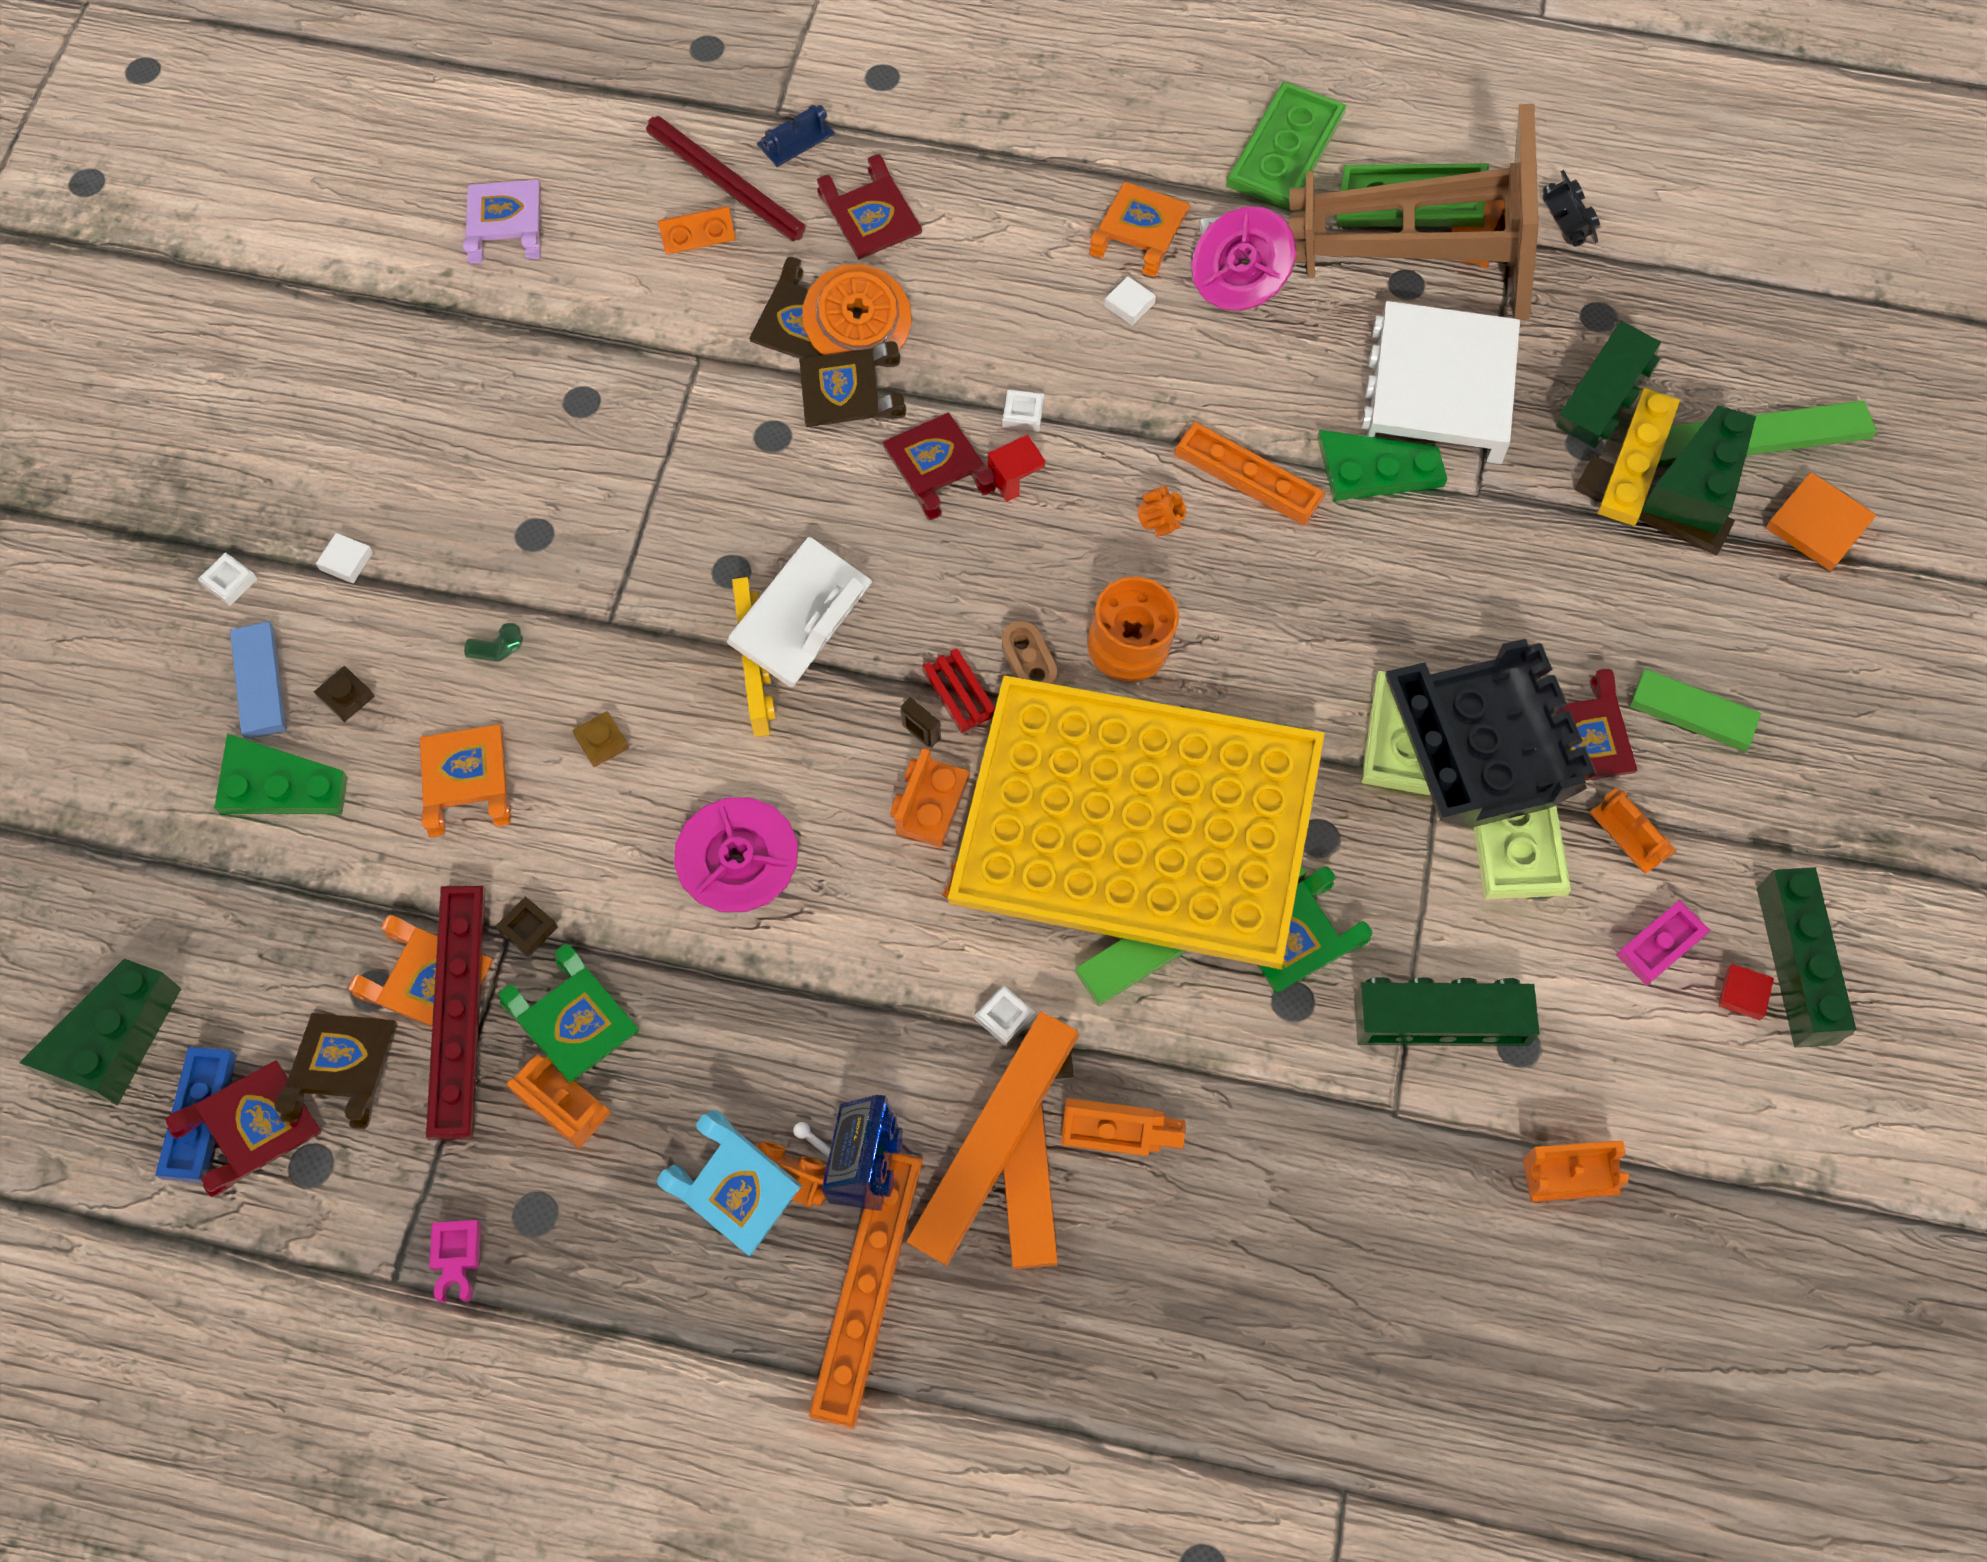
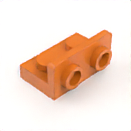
(929, 799)

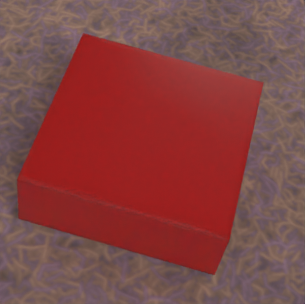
(1746, 992)

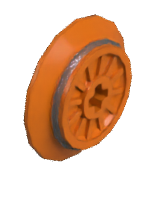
(831, 305)

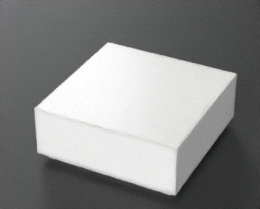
(1130, 300)
(1023, 410)
(344, 558)
(227, 579)
(1004, 1015)

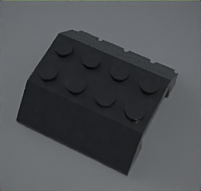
(1492, 736)

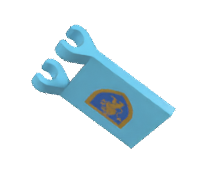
(737, 1189)

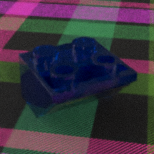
(862, 1154)

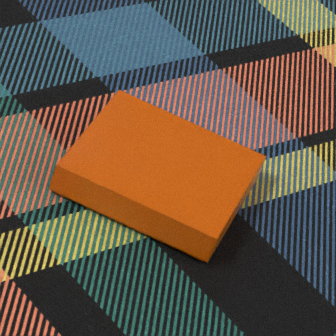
(1820, 521)

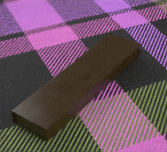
(1594, 484)

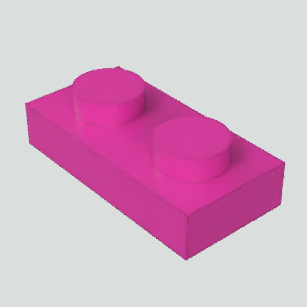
(1663, 942)

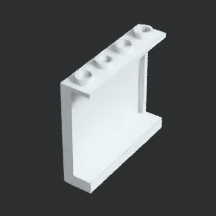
(1443, 377)

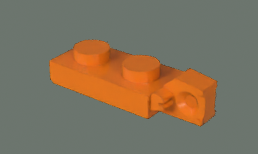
(1119, 1128)

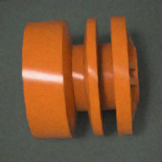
(1132, 629)

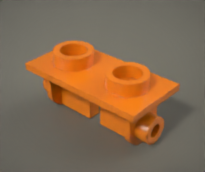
(696, 230)
(1632, 831)
(807, 1171)

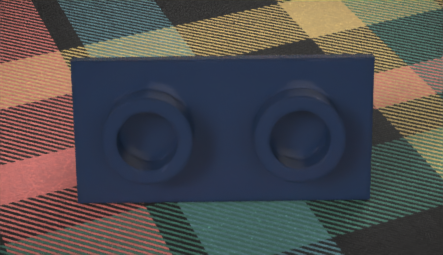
(797, 137)

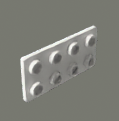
(799, 612)

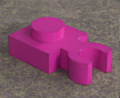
(453, 1251)

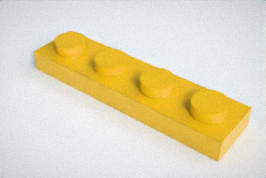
(1639, 457)
(760, 706)

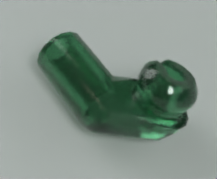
(497, 649)

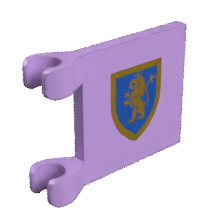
(503, 212)

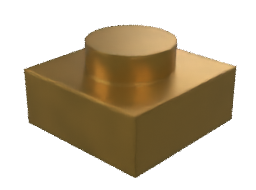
(600, 739)

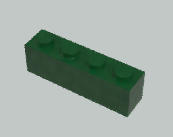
(1805, 958)
(1446, 1013)

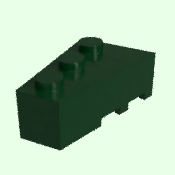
(1610, 385)
(1706, 474)
(106, 1033)

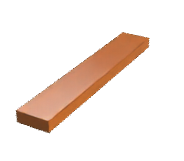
(993, 1138)
(864, 1300)

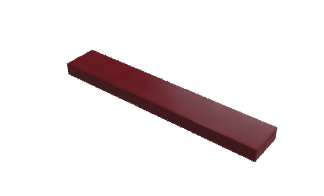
(456, 1014)

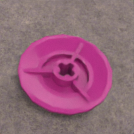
(1237, 235)
(741, 827)

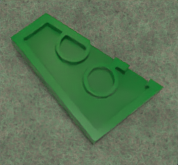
(1377, 466)
(276, 782)

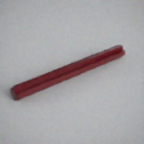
(725, 178)

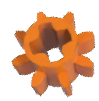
(1161, 511)

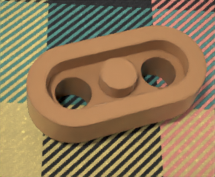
(1031, 660)

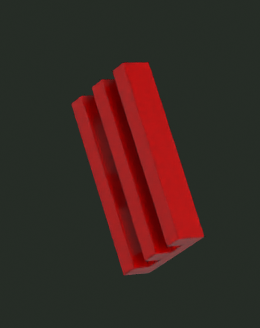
(944, 664)

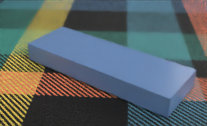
(257, 680)

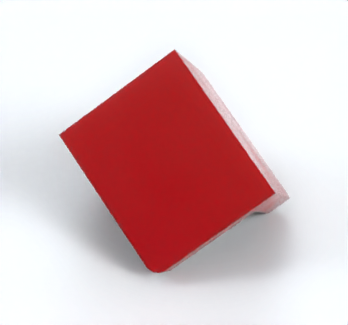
(1013, 463)

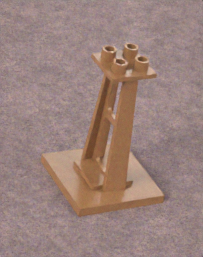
(1514, 245)

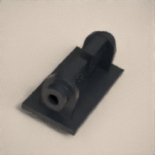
(1579, 221)

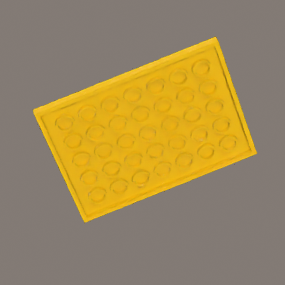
(1139, 821)

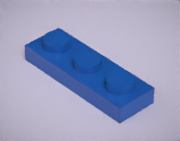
(202, 1075)

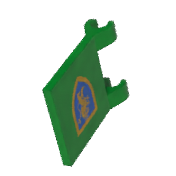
(1311, 936)
(573, 1022)

